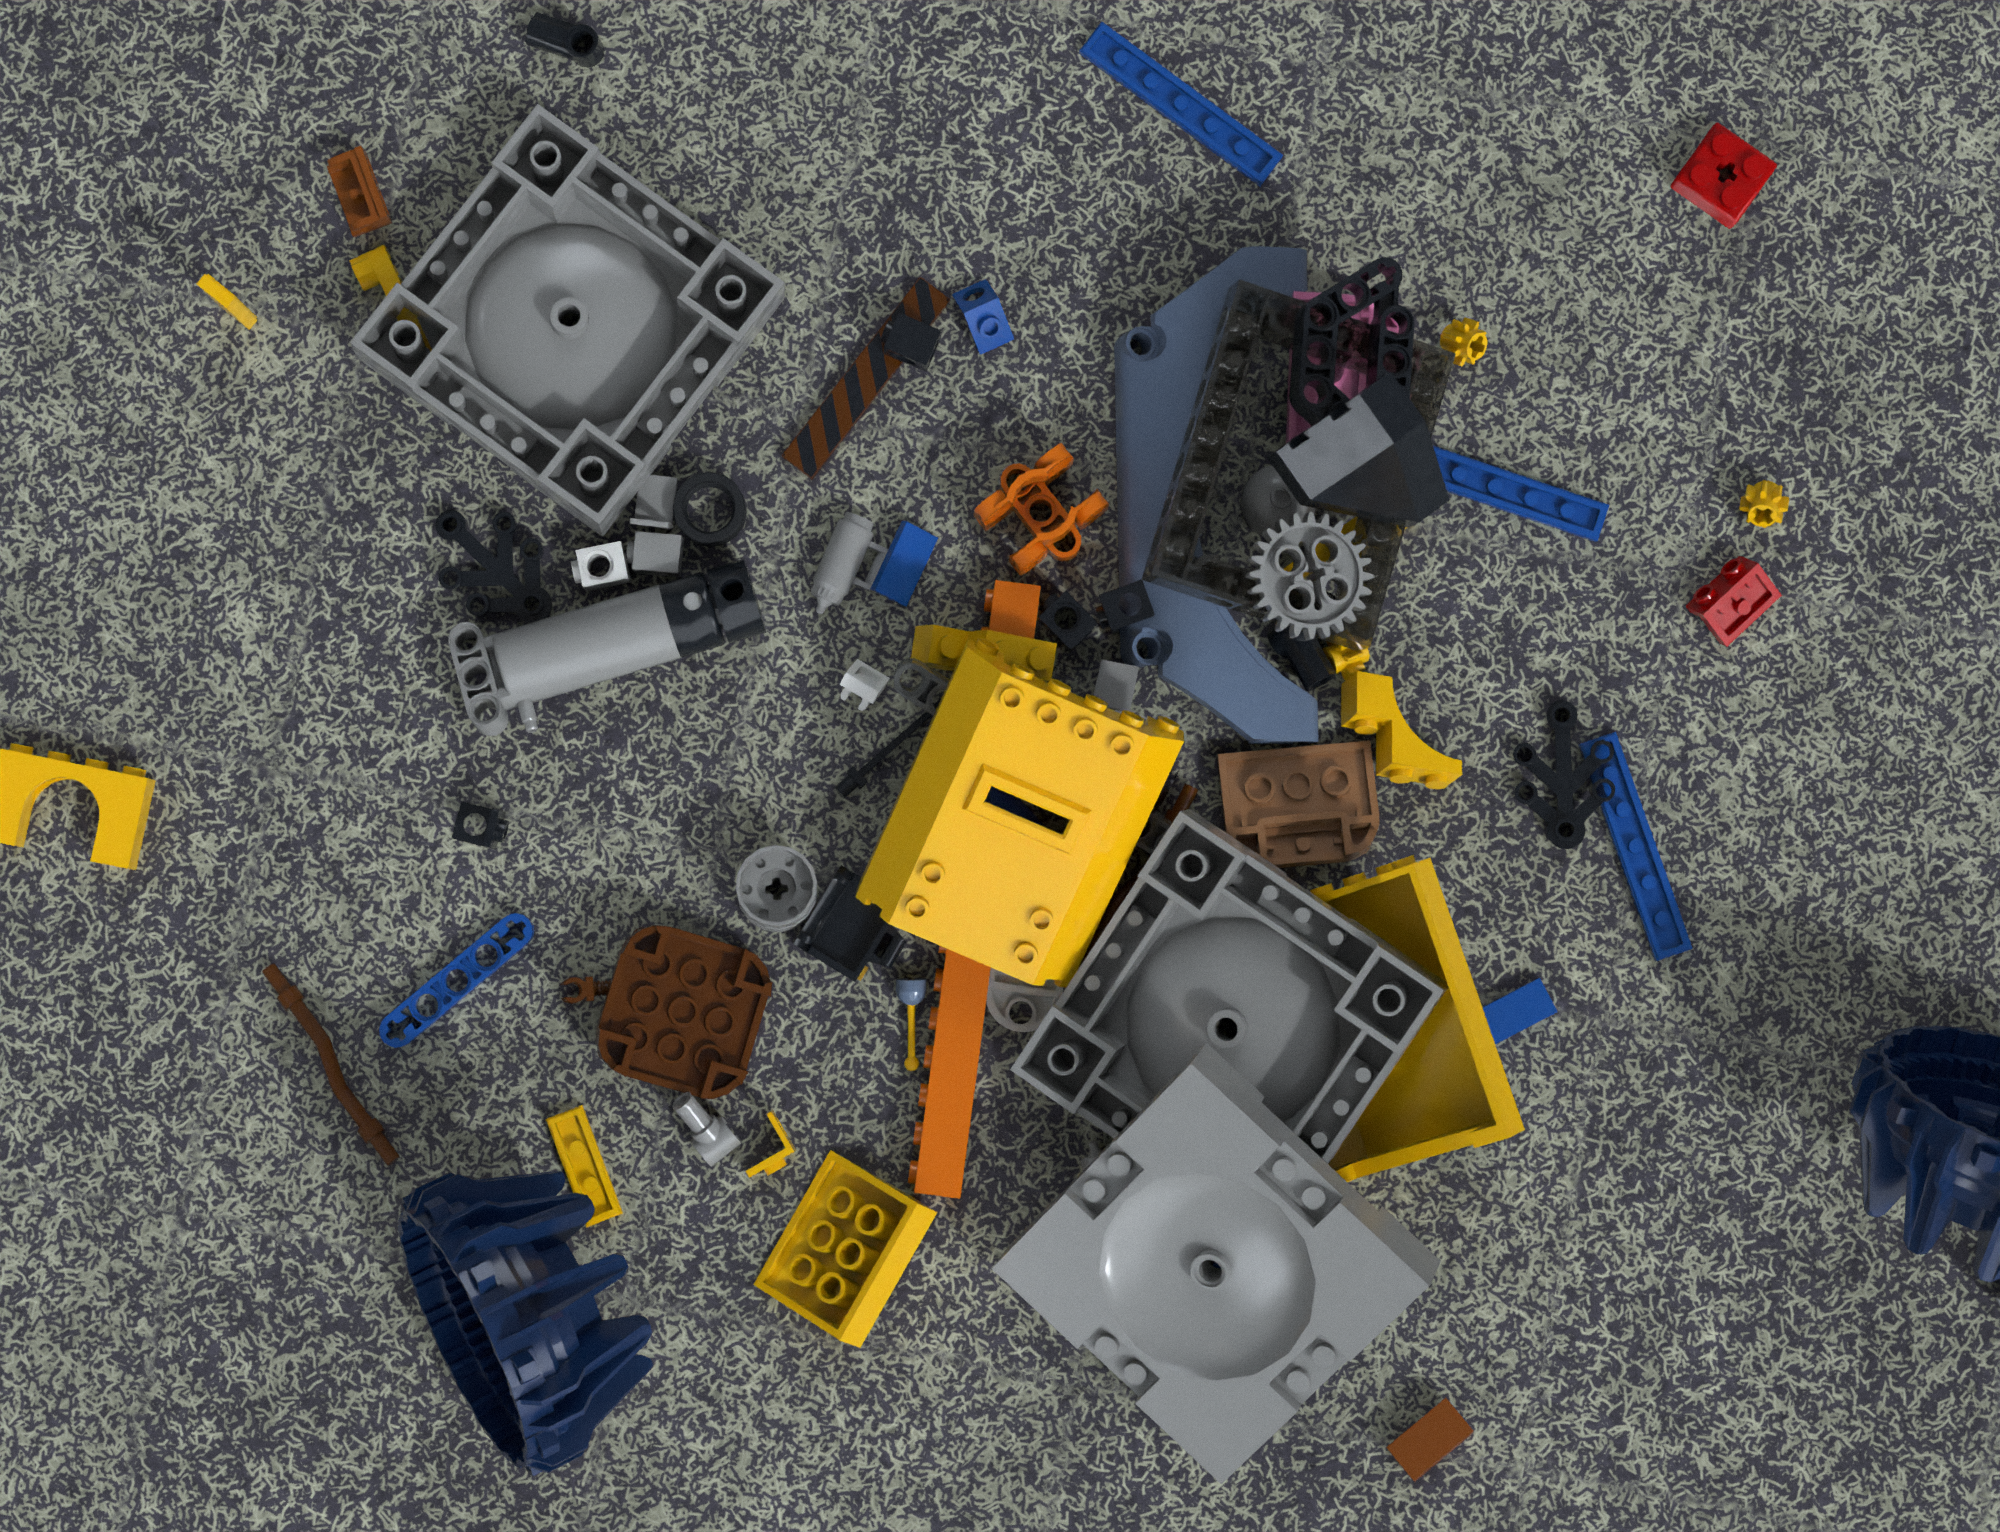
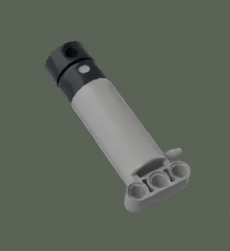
(602, 642)

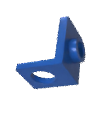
(984, 317)

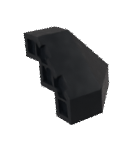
(1366, 459)

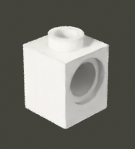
(618, 570)

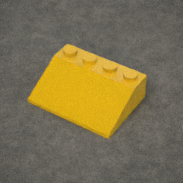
(845, 1250)

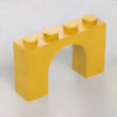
(121, 800)

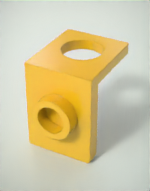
(777, 1160)

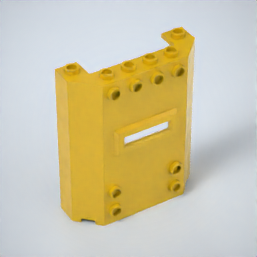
(990, 877)
(1450, 1078)

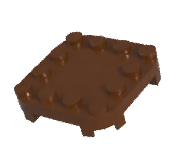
(682, 1011)

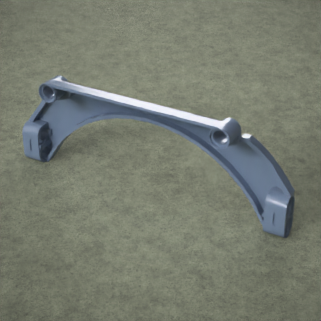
(1155, 393)

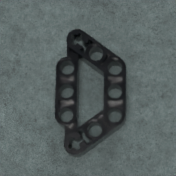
(1324, 338)

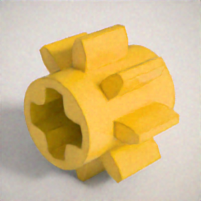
(1464, 340)
(1764, 503)
(1346, 659)

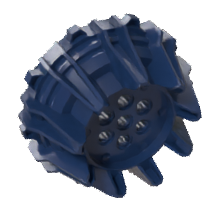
(1934, 1132)
(521, 1311)

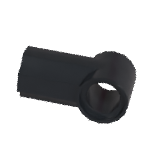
(563, 38)
(1304, 656)

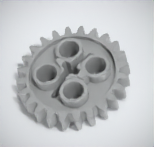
(1275, 584)

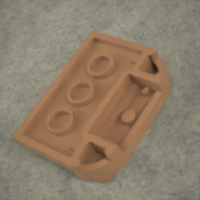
(1301, 802)

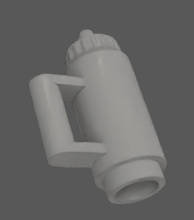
(843, 559)

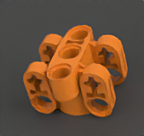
(1060, 523)

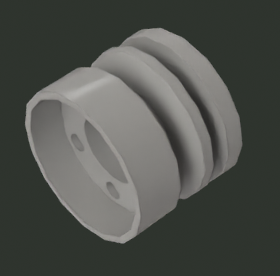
(757, 876)

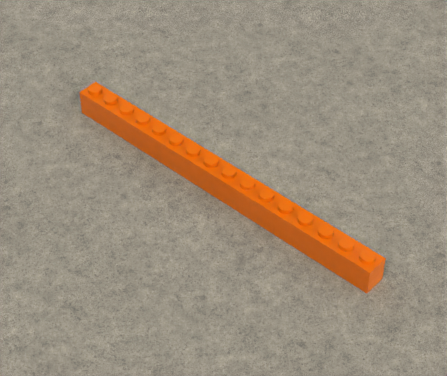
(962, 995)

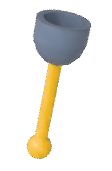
(911, 993)

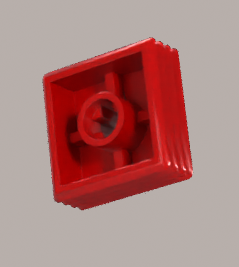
(1700, 182)

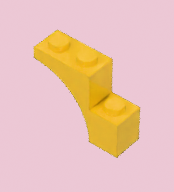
(942, 647)
(1401, 755)

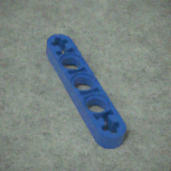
(438, 985)

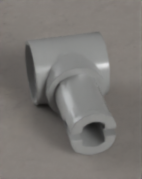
(709, 1134)

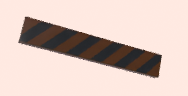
(859, 386)

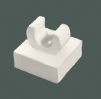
(863, 682)

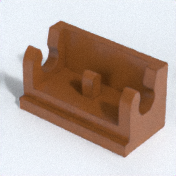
(358, 191)
(1430, 1439)

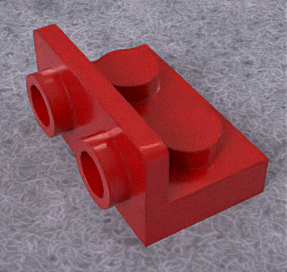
(1734, 599)

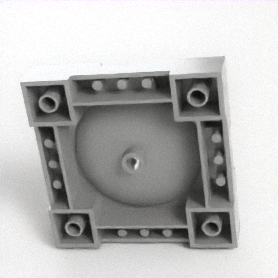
(586, 403)
(1231, 937)
(1203, 1346)

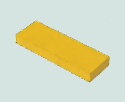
(227, 301)
(584, 1162)

